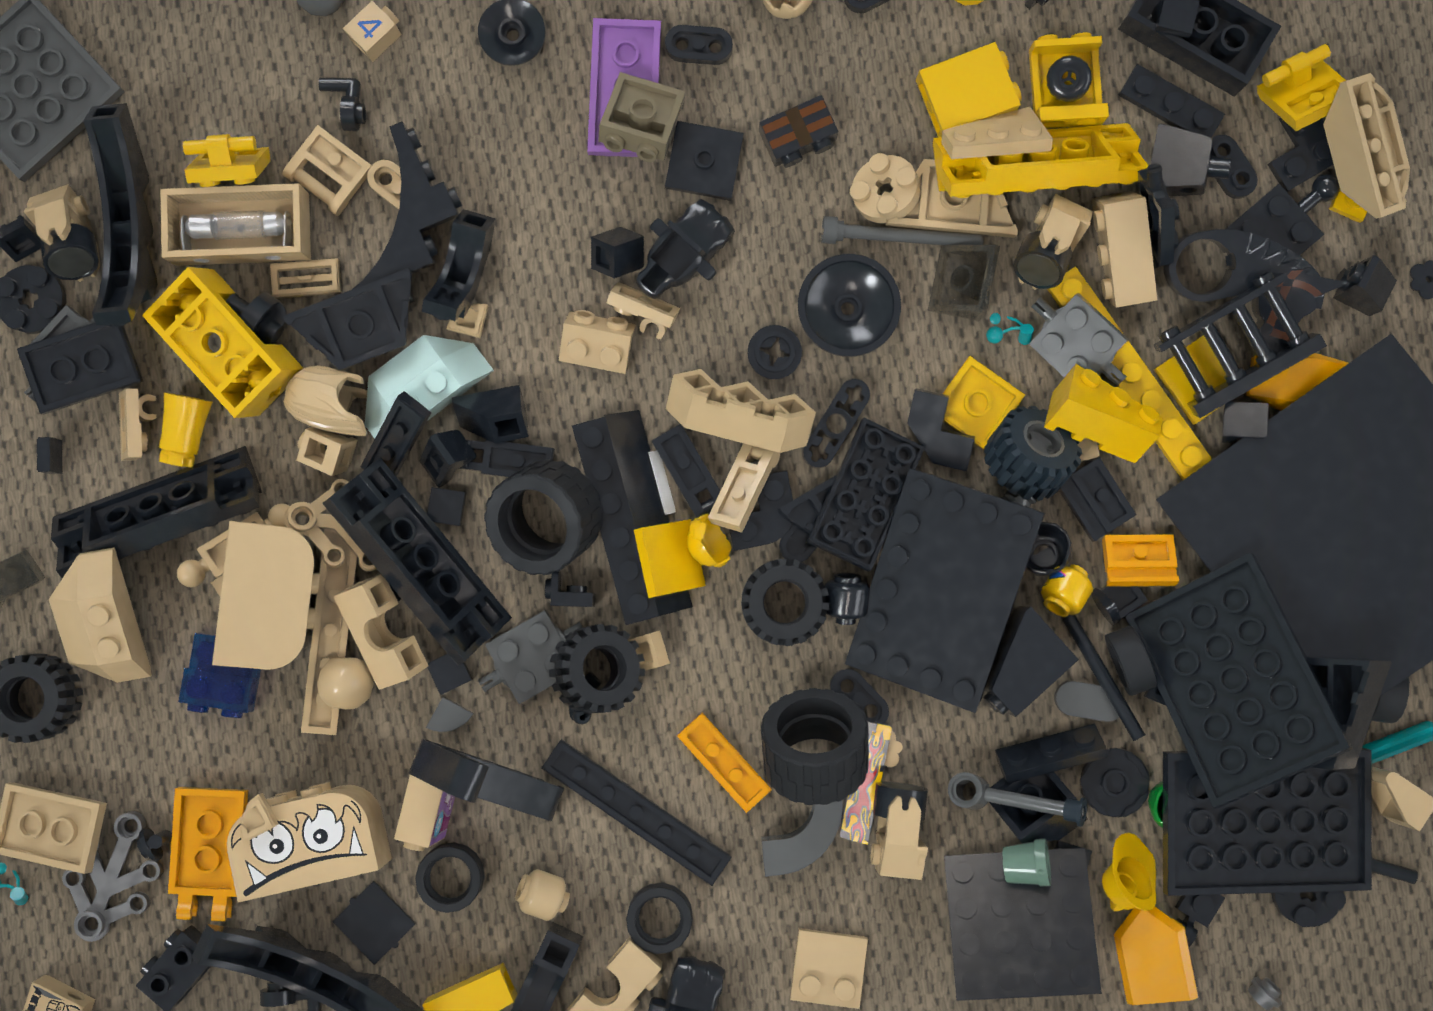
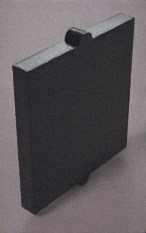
(374, 922)

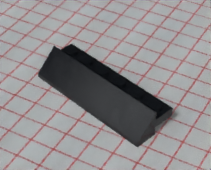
(620, 469)
(159, 509)
(417, 561)

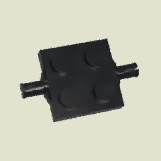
(1161, 214)

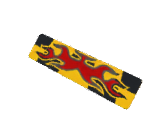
(859, 805)

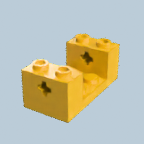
(244, 370)

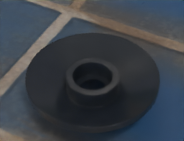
(508, 16)

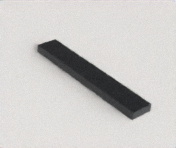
(636, 812)

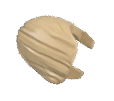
(322, 400)

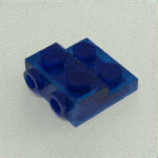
(217, 686)

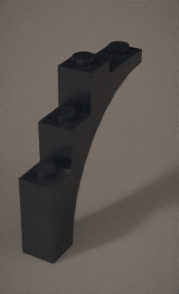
(419, 210)
(127, 227)
(285, 961)

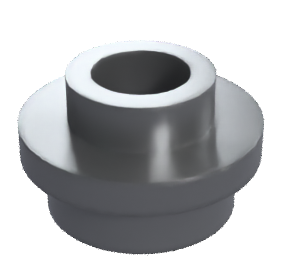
(1265, 993)

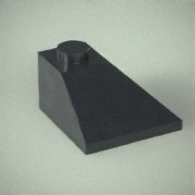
(1031, 824)

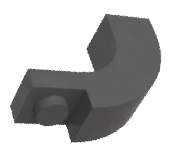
(805, 845)

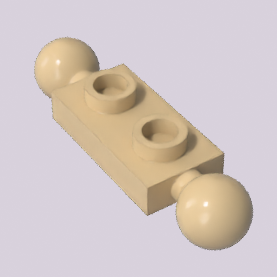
(193, 572)

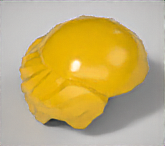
(708, 543)

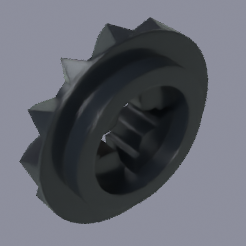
(765, 339)

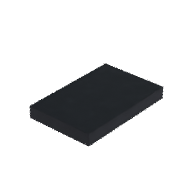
(79, 366)

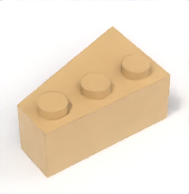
(1124, 248)

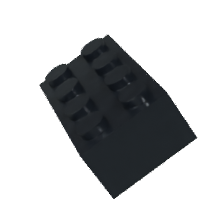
(1224, 42)

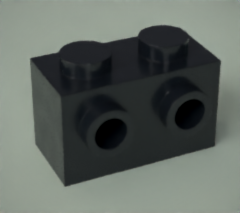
(175, 972)

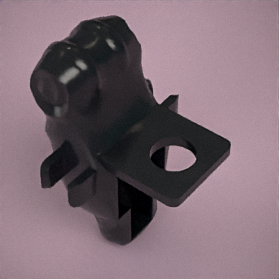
(684, 248)
(692, 987)

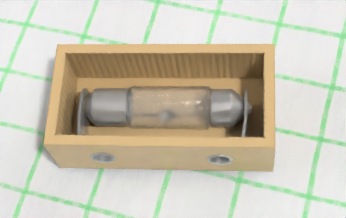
(235, 224)

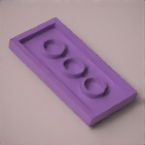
(616, 48)

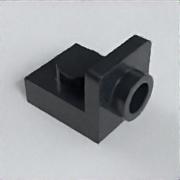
(573, 597)

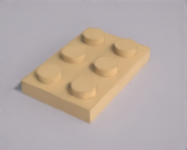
(50, 827)

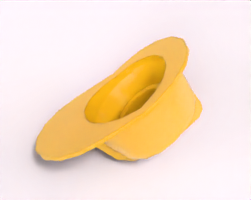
(1131, 876)

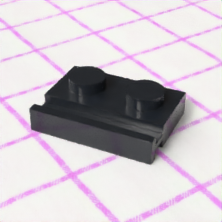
(1096, 500)

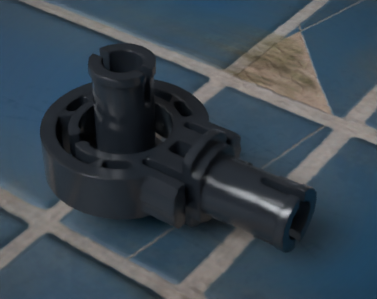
(261, 315)

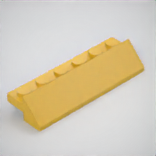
(1077, 158)

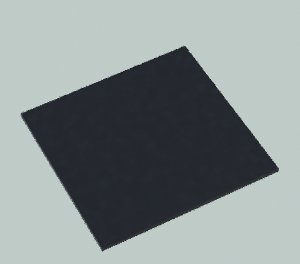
(1333, 511)

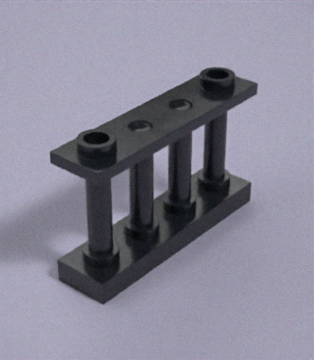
(1268, 361)

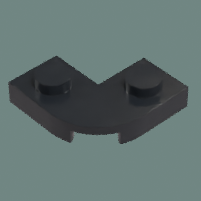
(767, 524)

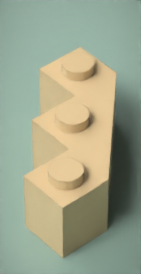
(739, 412)

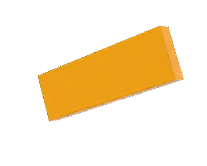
(724, 762)

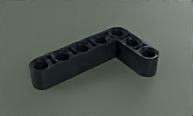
(475, 778)

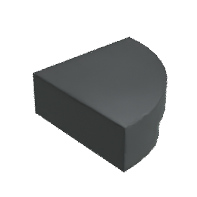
(449, 716)

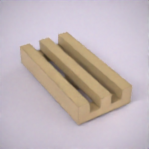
(335, 277)

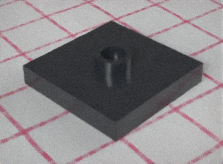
(704, 160)

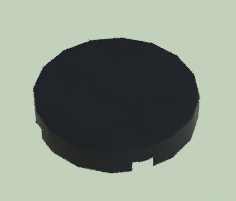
(1104, 783)

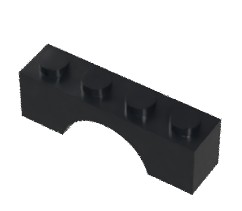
(548, 969)

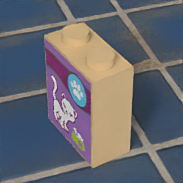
(423, 815)

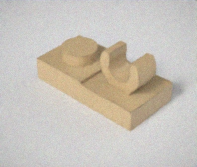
(634, 302)
(132, 440)

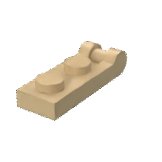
(743, 487)

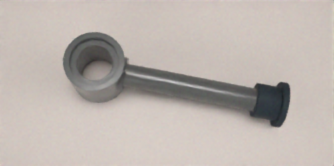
(1070, 809)

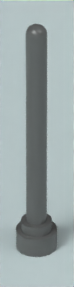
(836, 230)

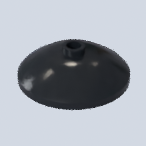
(851, 281)

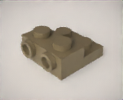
(640, 117)

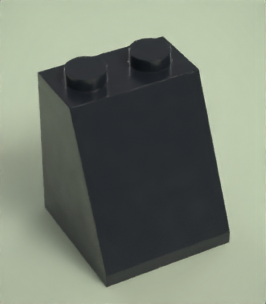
(1026, 663)

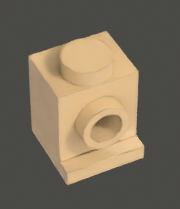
(329, 461)

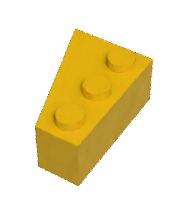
(1103, 414)

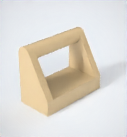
(1400, 799)

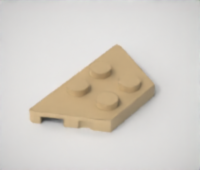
(939, 212)

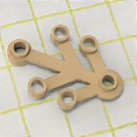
(326, 521)

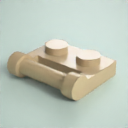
(333, 160)

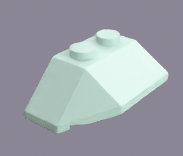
(427, 370)

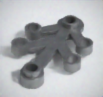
(109, 883)

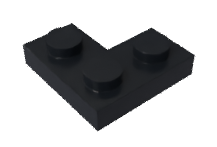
(1306, 159)

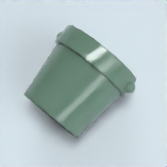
(1027, 863)

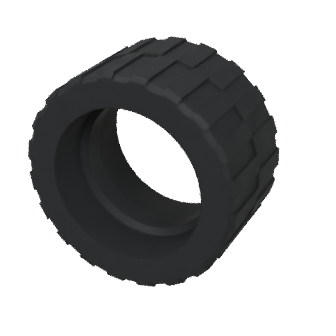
(518, 542)
(815, 776)

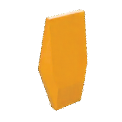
(1295, 381)

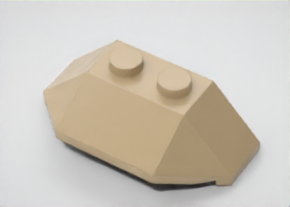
(1368, 146)
(98, 618)

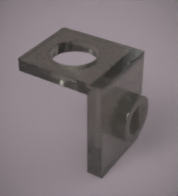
(18, 574)

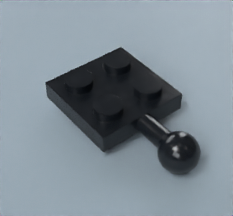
(1286, 221)

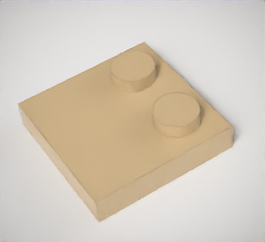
(828, 968)

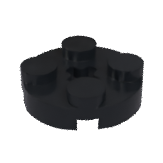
(13, 291)
(1309, 912)

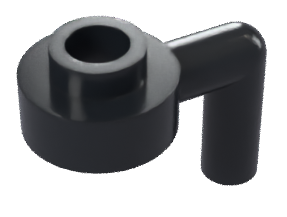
(351, 110)
(278, 995)

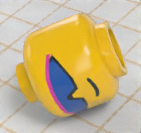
(1067, 591)

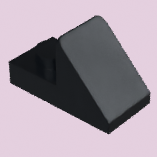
(445, 454)

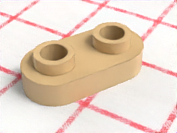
(388, 192)

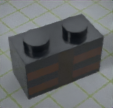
(799, 132)

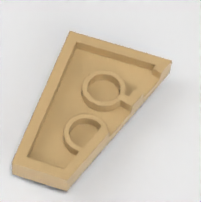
(998, 135)

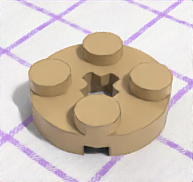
(874, 174)

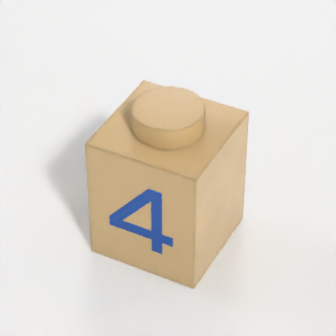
(373, 30)

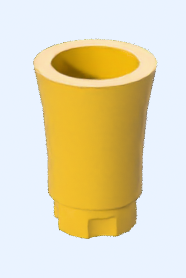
(182, 428)

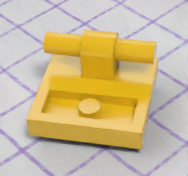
(1301, 88)
(225, 159)

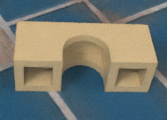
(386, 656)
(635, 972)

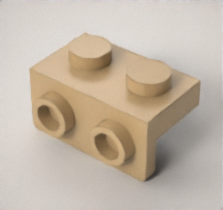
(596, 341)

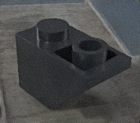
(1366, 285)
(493, 414)

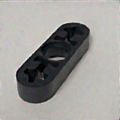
(857, 407)

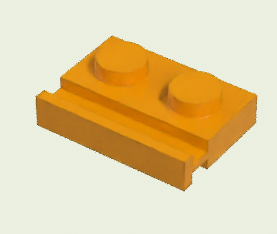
(1140, 560)

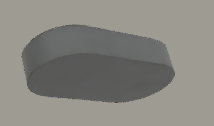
(1084, 701)

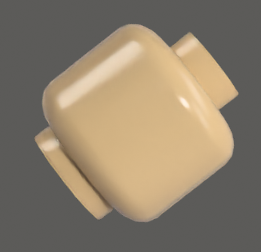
(542, 894)

